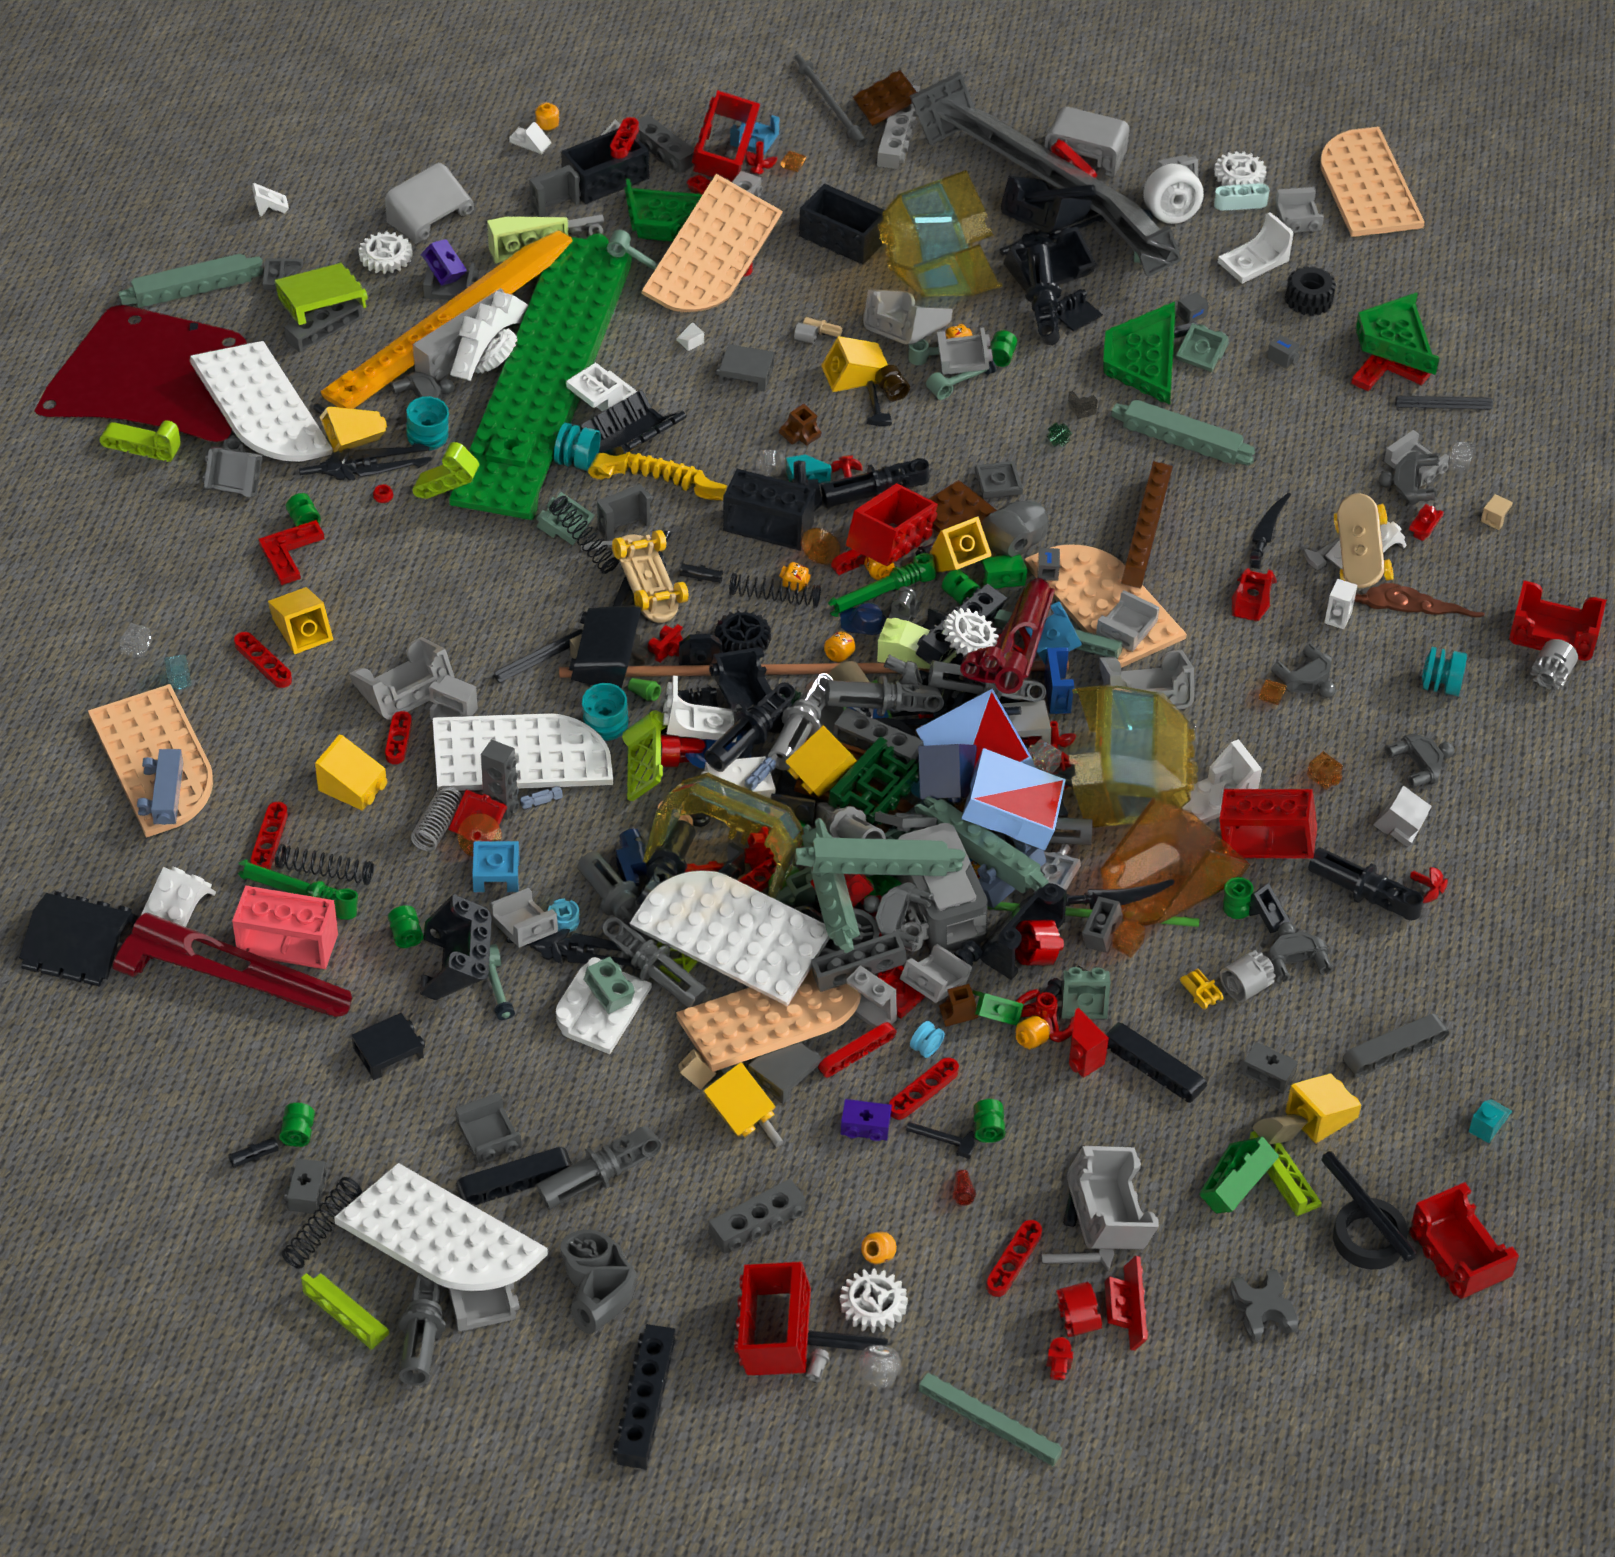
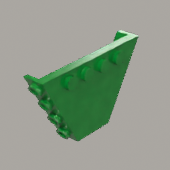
(658, 213)
(1396, 334)
(1142, 352)

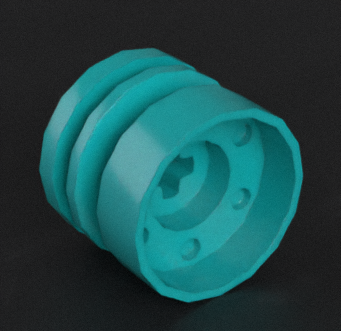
(427, 422)
(576, 446)
(1444, 671)
(606, 710)

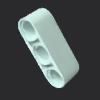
(1241, 196)

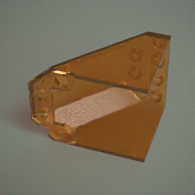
(1166, 846)

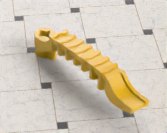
(605, 465)

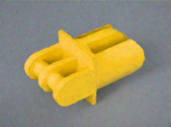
(1201, 988)

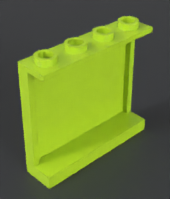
(318, 289)

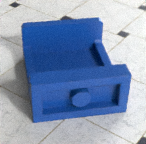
(1058, 691)

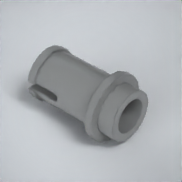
(817, 1365)

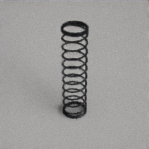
(614, 560)
(816, 592)
(286, 852)
(286, 1257)

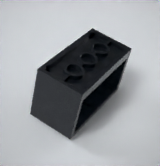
(601, 172)
(841, 223)
(768, 509)

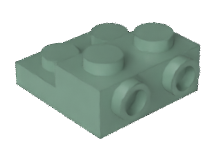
(1202, 347)
(551, 526)
(1085, 991)

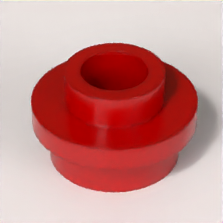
(383, 493)

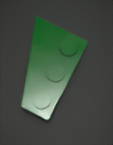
(1237, 1173)

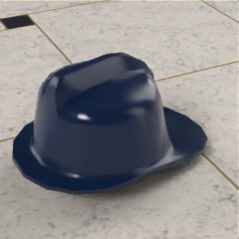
(864, 619)

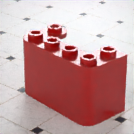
(1543, 620)
(1460, 1243)

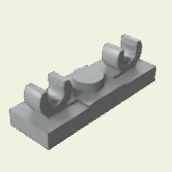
(576, 226)

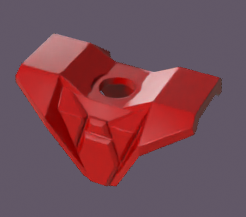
(1251, 606)

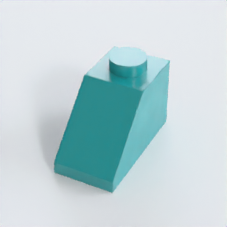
(814, 468)
(1489, 1120)

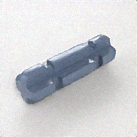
(760, 773)
(541, 797)

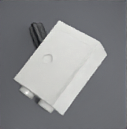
(741, 769)

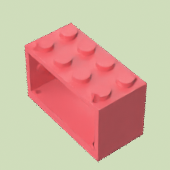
(286, 927)

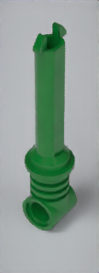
(920, 569)
(344, 899)

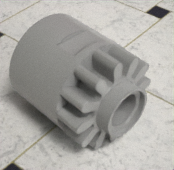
(1554, 664)
(1247, 976)

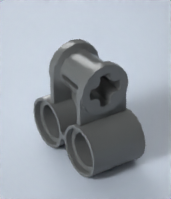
(906, 605)

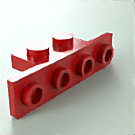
(1126, 1302)

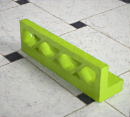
(1286, 1185)
(344, 1310)

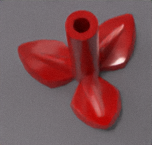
(757, 160)
(846, 463)
(1064, 740)
(1435, 883)

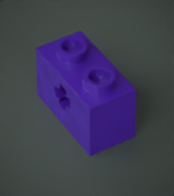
(443, 262)
(866, 1120)

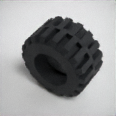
(1310, 290)

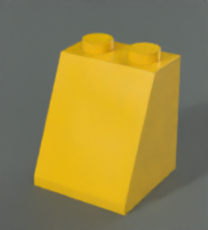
(852, 363)
(352, 427)
(960, 546)
(301, 619)
(820, 762)
(349, 774)
(739, 1100)
(1323, 1104)

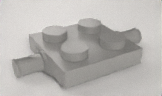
(1059, 867)

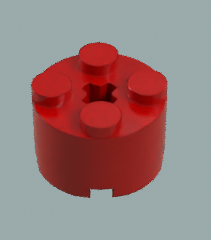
(1039, 943)
(1079, 1309)

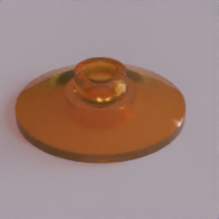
(820, 545)
(484, 824)

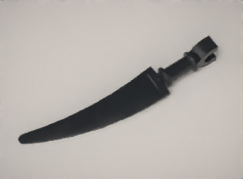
(1265, 530)
(1124, 896)

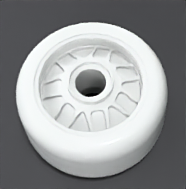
(1173, 193)

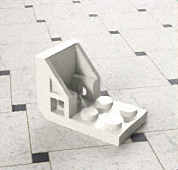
(1231, 770)

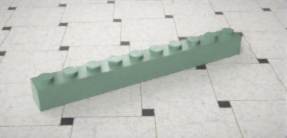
(1090, 642)
(990, 1419)

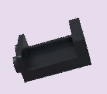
(387, 1044)

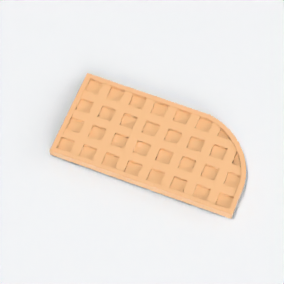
(1368, 184)
(712, 249)
(1092, 587)
(137, 730)
(753, 1024)

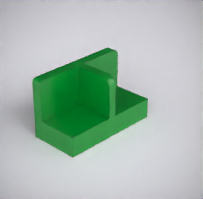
(1004, 571)
(998, 1008)

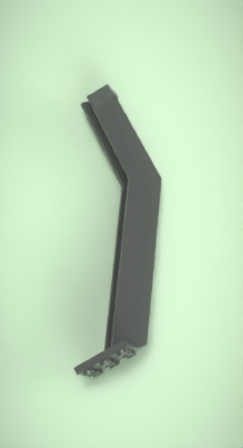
(949, 109)

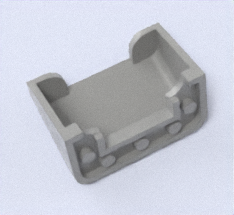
(425, 200)
(896, 316)
(1173, 679)
(406, 684)

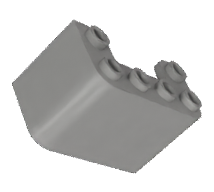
(1091, 136)
(1106, 1198)

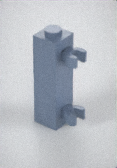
(166, 786)
(997, 889)

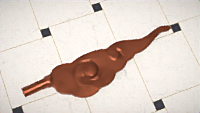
(1408, 600)

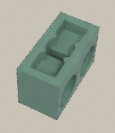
(604, 987)

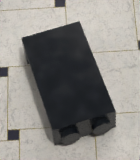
(801, 804)

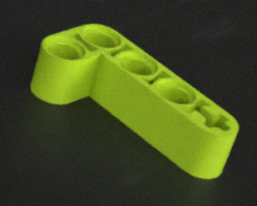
(157, 445)
(457, 470)

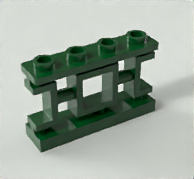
(864, 771)

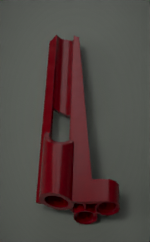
(1006, 667)
(173, 944)

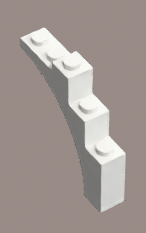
(478, 332)

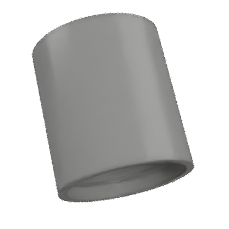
(805, 333)

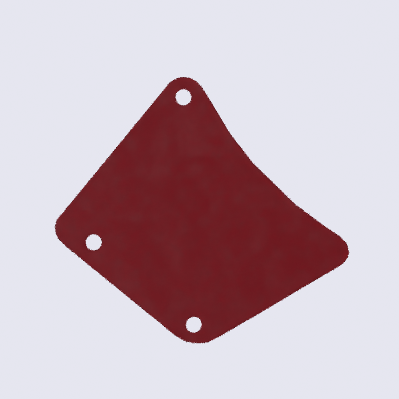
(141, 373)

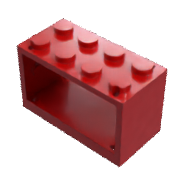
(733, 108)
(897, 505)
(1269, 822)
(769, 1280)

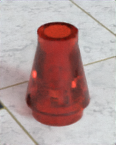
(963, 1188)

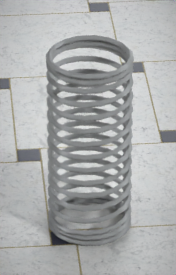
(445, 803)

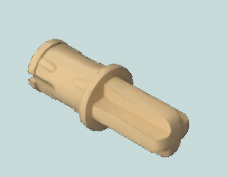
(823, 327)

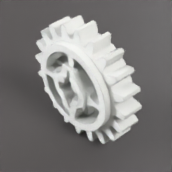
(1242, 169)
(385, 252)
(496, 351)
(968, 631)
(882, 1291)

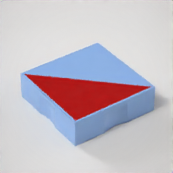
(980, 724)
(1014, 799)

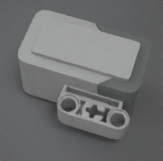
(958, 902)

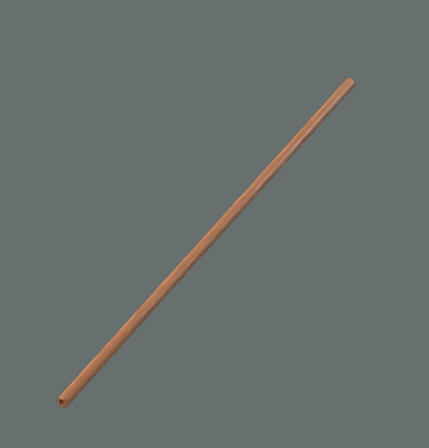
(772, 669)

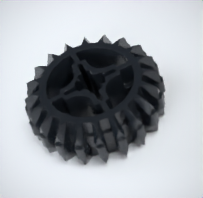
(743, 631)

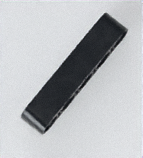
(1156, 1062)
(512, 1176)

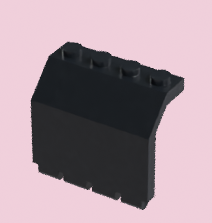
(630, 424)
(73, 937)

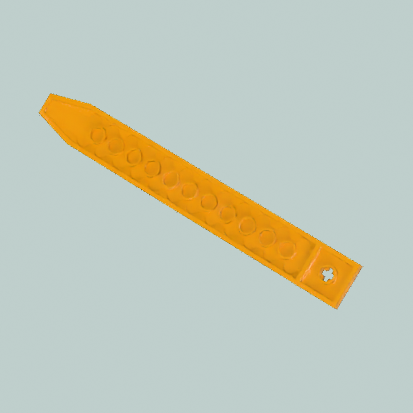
(399, 355)

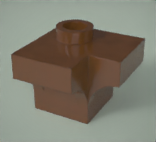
(801, 426)
(959, 1006)

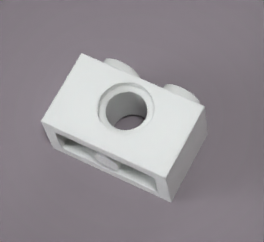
(1340, 604)

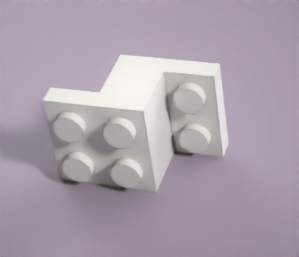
(599, 387)

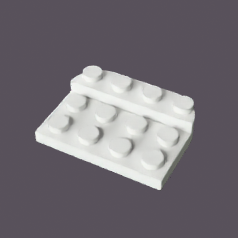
(585, 1019)

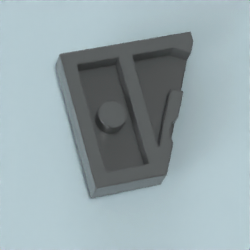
(279, 268)
(905, 821)

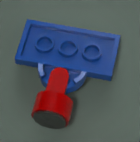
(691, 749)

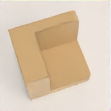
(1495, 511)
(696, 1069)

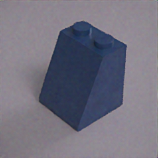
(946, 771)

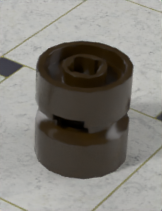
(892, 383)

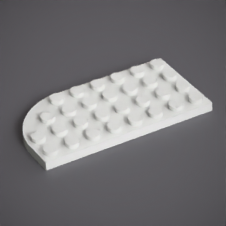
(261, 403)
(547, 747)
(734, 931)
(439, 1233)

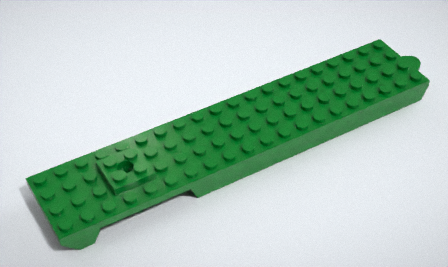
(531, 395)

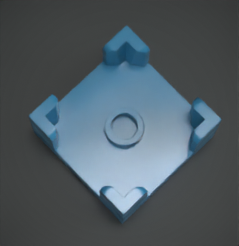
(761, 132)
(1057, 632)
(496, 863)

